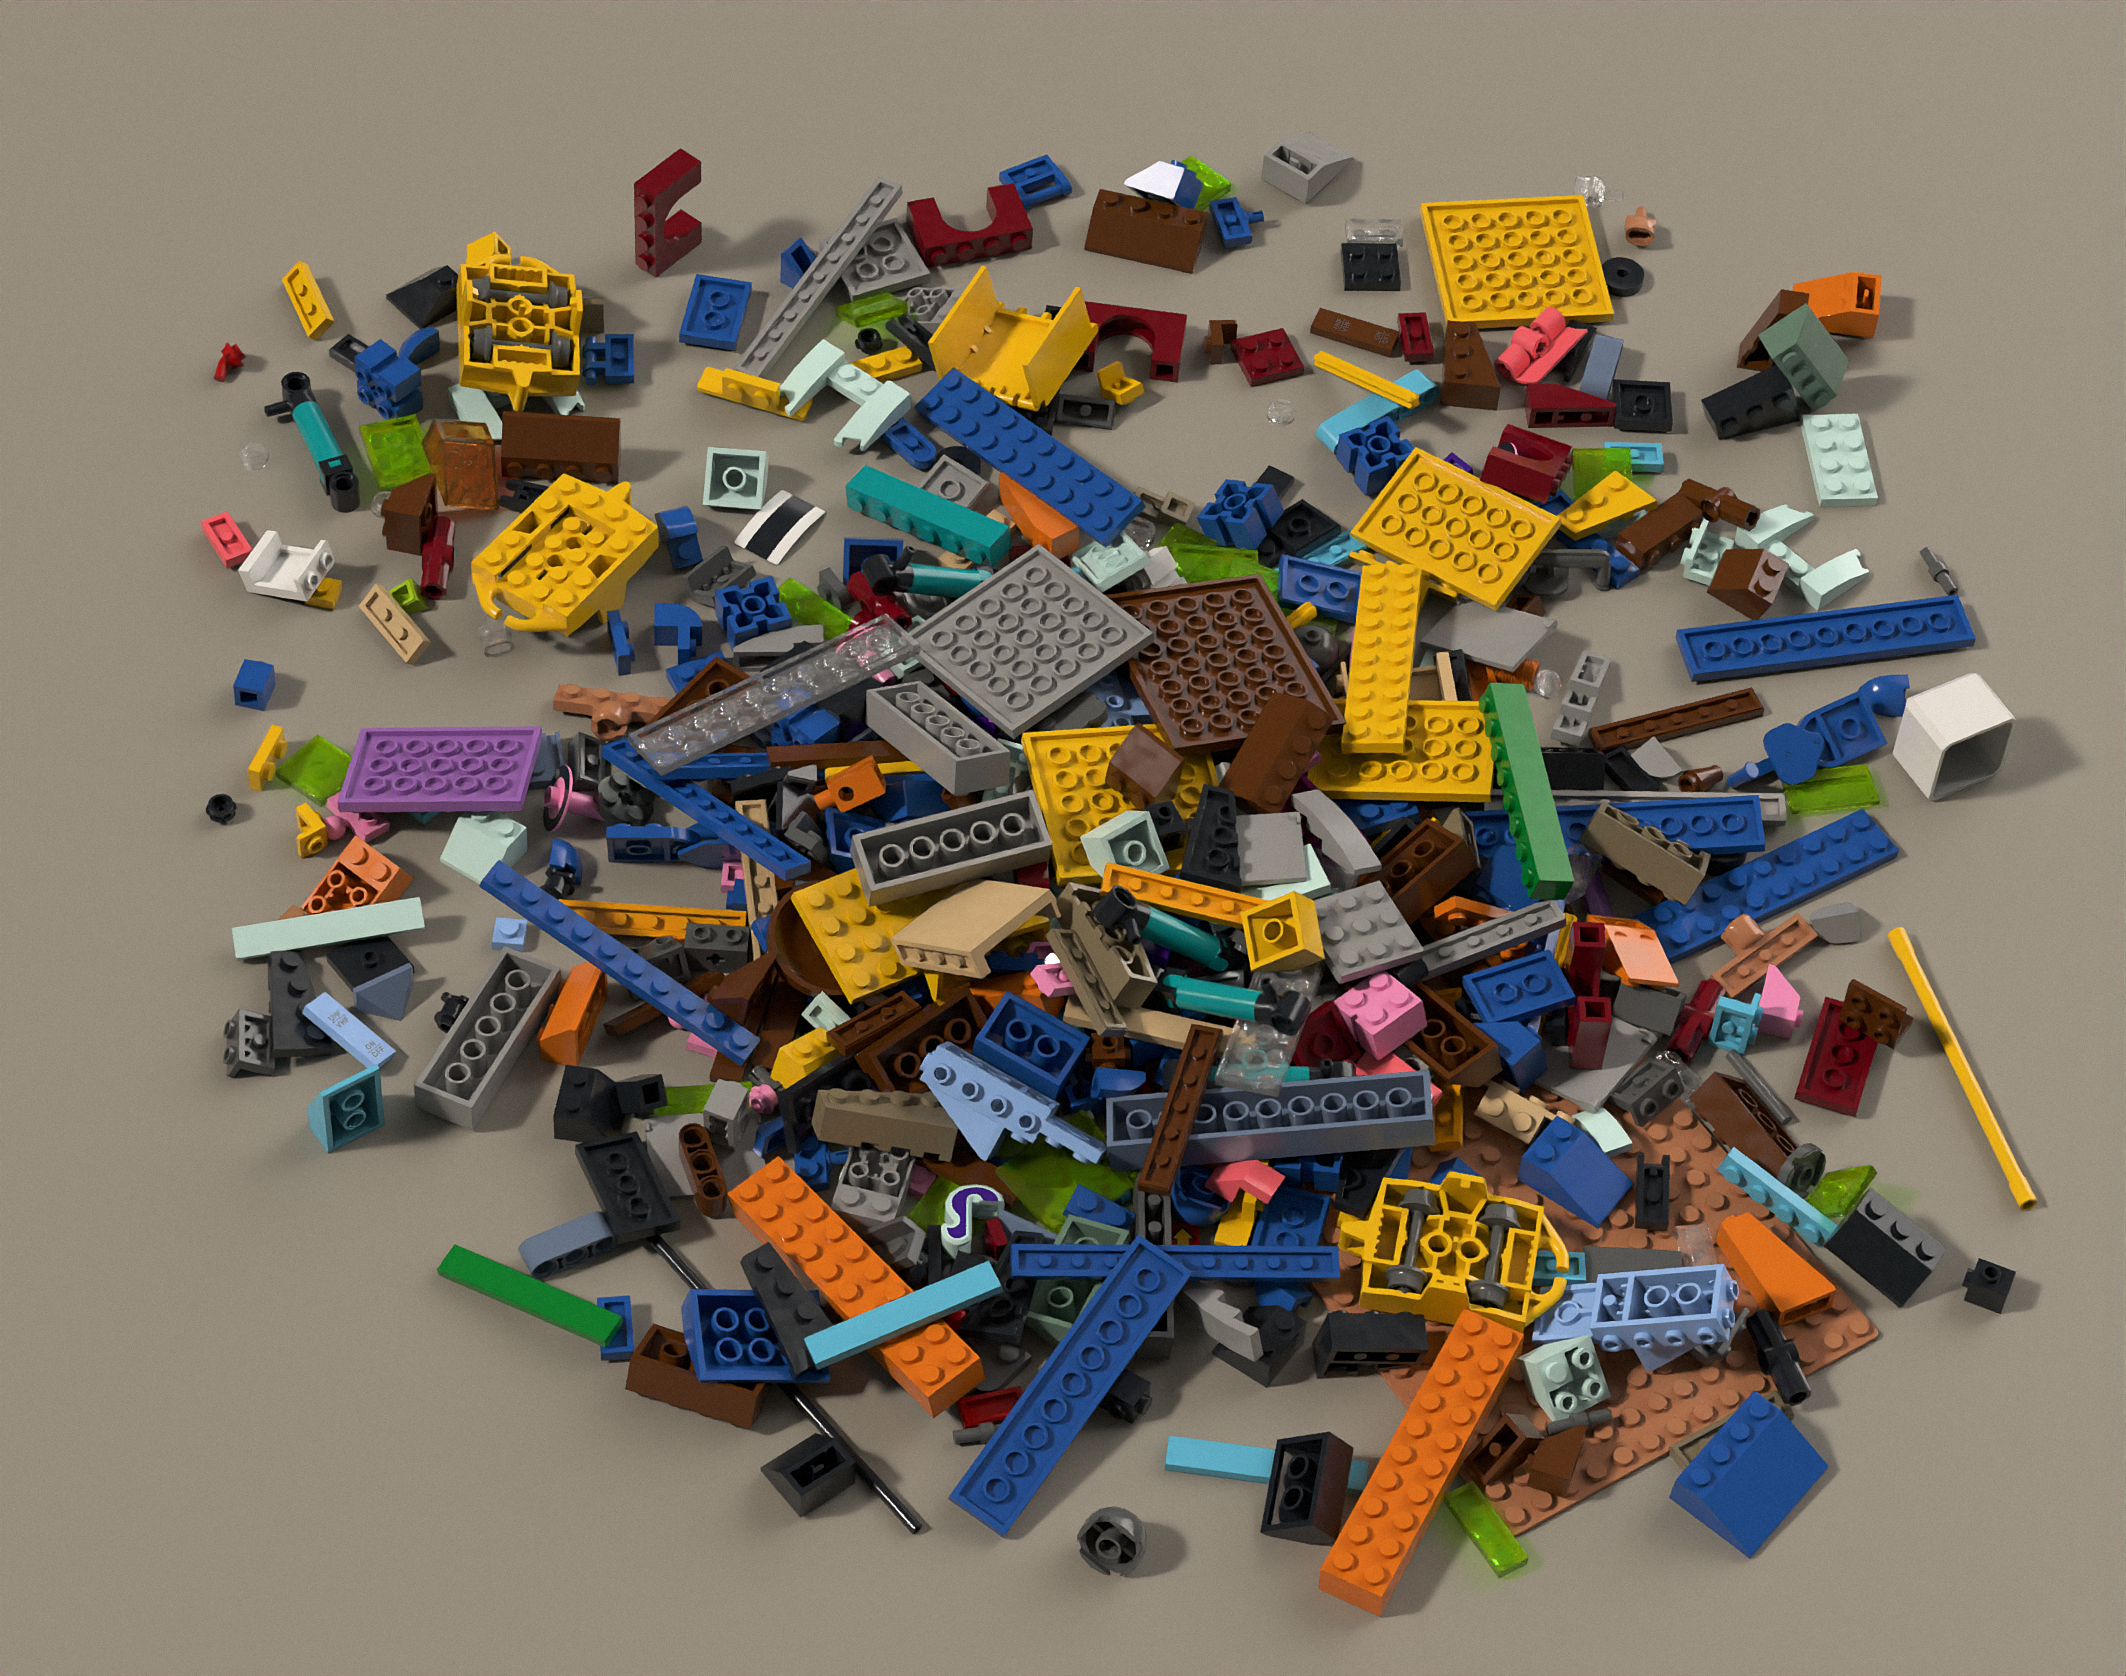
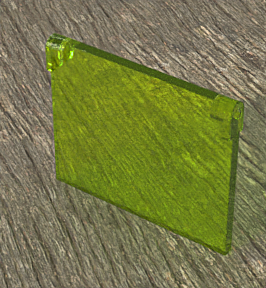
(1048, 1176)

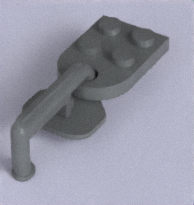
(1550, 570)

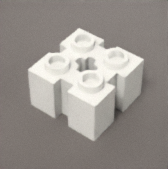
(1155, 575)

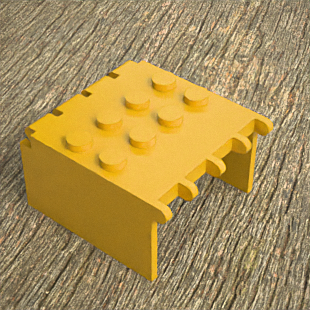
(1008, 351)

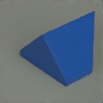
(795, 262)

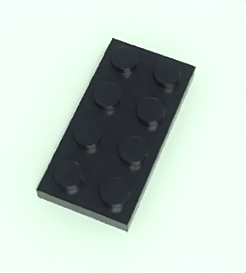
(627, 1187)

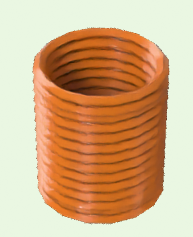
(1522, 675)

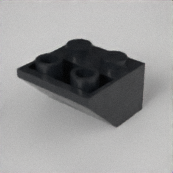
(811, 1472)

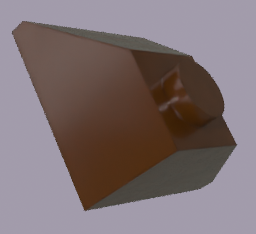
(744, 989)

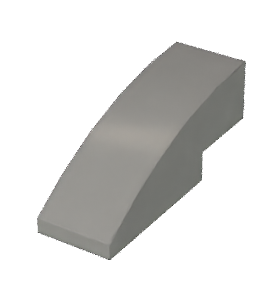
(766, 648)

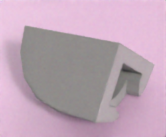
(1656, 760)
(1837, 923)

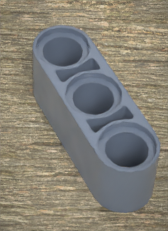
(1602, 366)
(567, 1245)

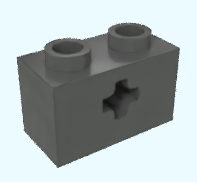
(716, 947)

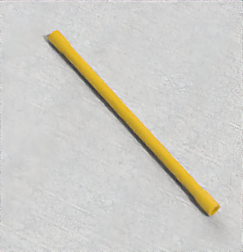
(2017, 1182)

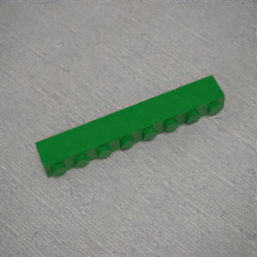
(1526, 791)

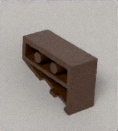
(1752, 351)
(1467, 369)

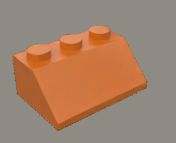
(573, 1015)

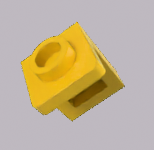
(1117, 386)
(313, 831)

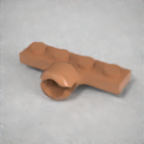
(609, 710)
(1758, 949)

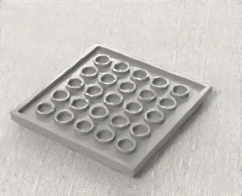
(1028, 640)

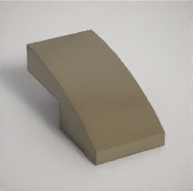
(1164, 509)

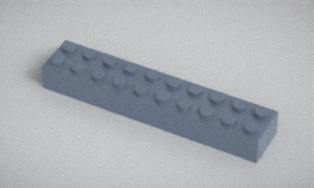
(1301, 1121)

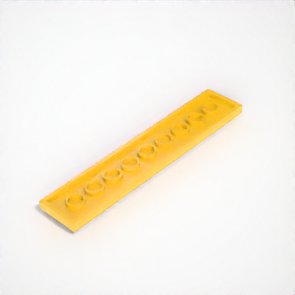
(1382, 659)

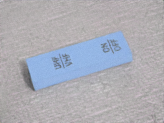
(348, 1031)

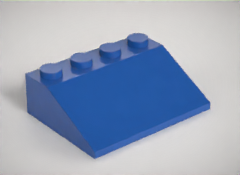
(733, 1341)
(1749, 1475)

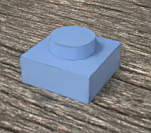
(509, 933)

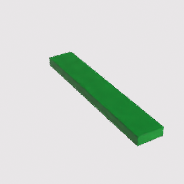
(530, 1295)

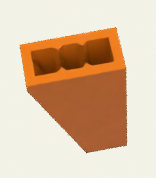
(1773, 1271)

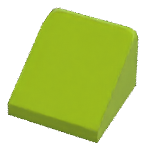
(409, 596)

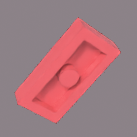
(226, 539)

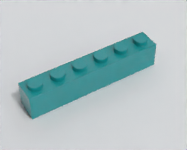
(928, 516)

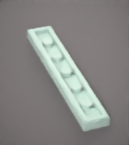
(328, 928)

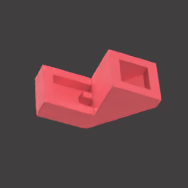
(1247, 1175)

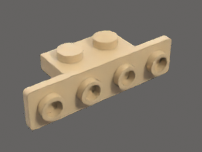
(1513, 1113)

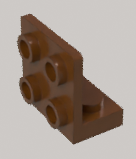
(1874, 1014)

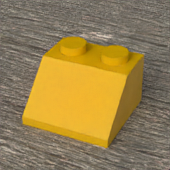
(1283, 934)
(802, 1057)

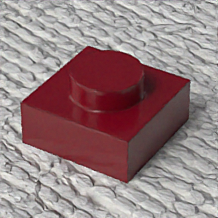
(994, 1239)

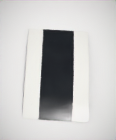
(778, 526)

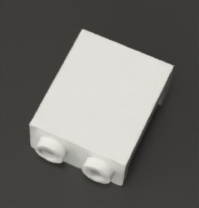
(285, 569)

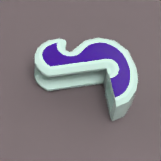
(960, 1207)

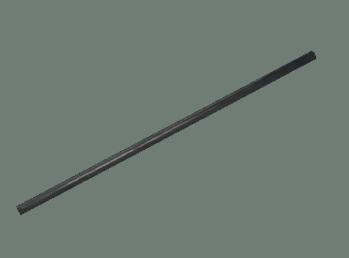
(803, 1403)

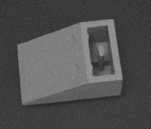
(1303, 165)
(930, 305)
(873, 1186)

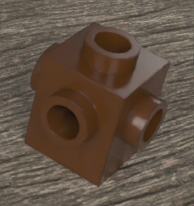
(1106, 1053)

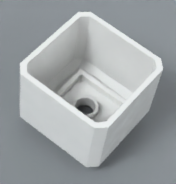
(1954, 736)

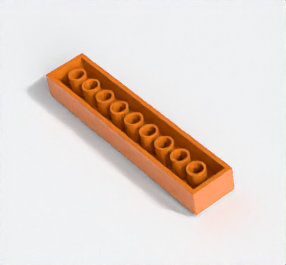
(851, 1280)
(1421, 1462)

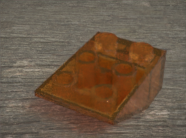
(463, 463)

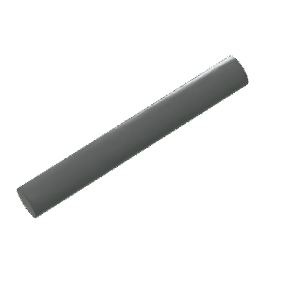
(1758, 1087)

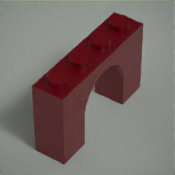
(660, 241)
(943, 244)
(1159, 329)
(1536, 469)
(1590, 1016)

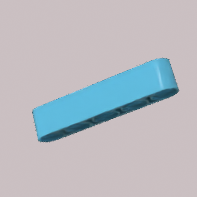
(1377, 407)

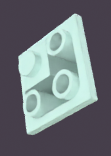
(1564, 1376)

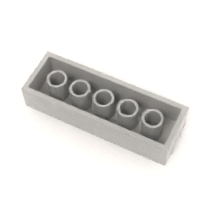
(938, 738)
(950, 848)
(487, 1038)

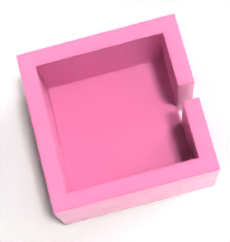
(1381, 1013)

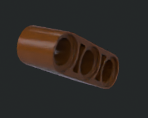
(702, 1182)

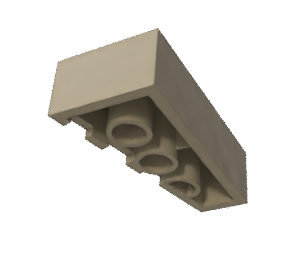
(1645, 853)
(1119, 964)
(885, 1121)

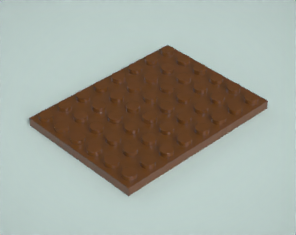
(1217, 661)

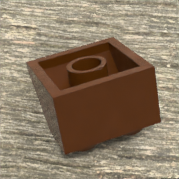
(409, 514)
(1748, 580)
(1145, 769)

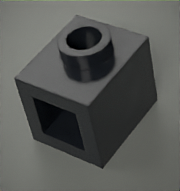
(1168, 825)
(641, 1094)
(1988, 1285)
(1128, 1397)

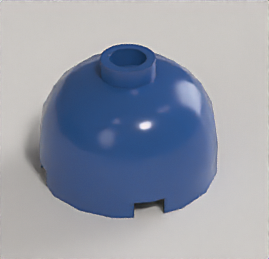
(1193, 1201)

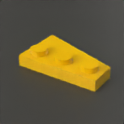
(1604, 503)

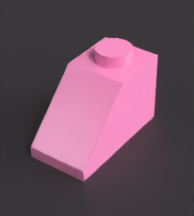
(1779, 1005)

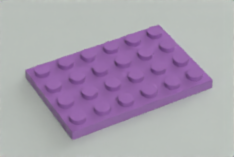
(440, 769)

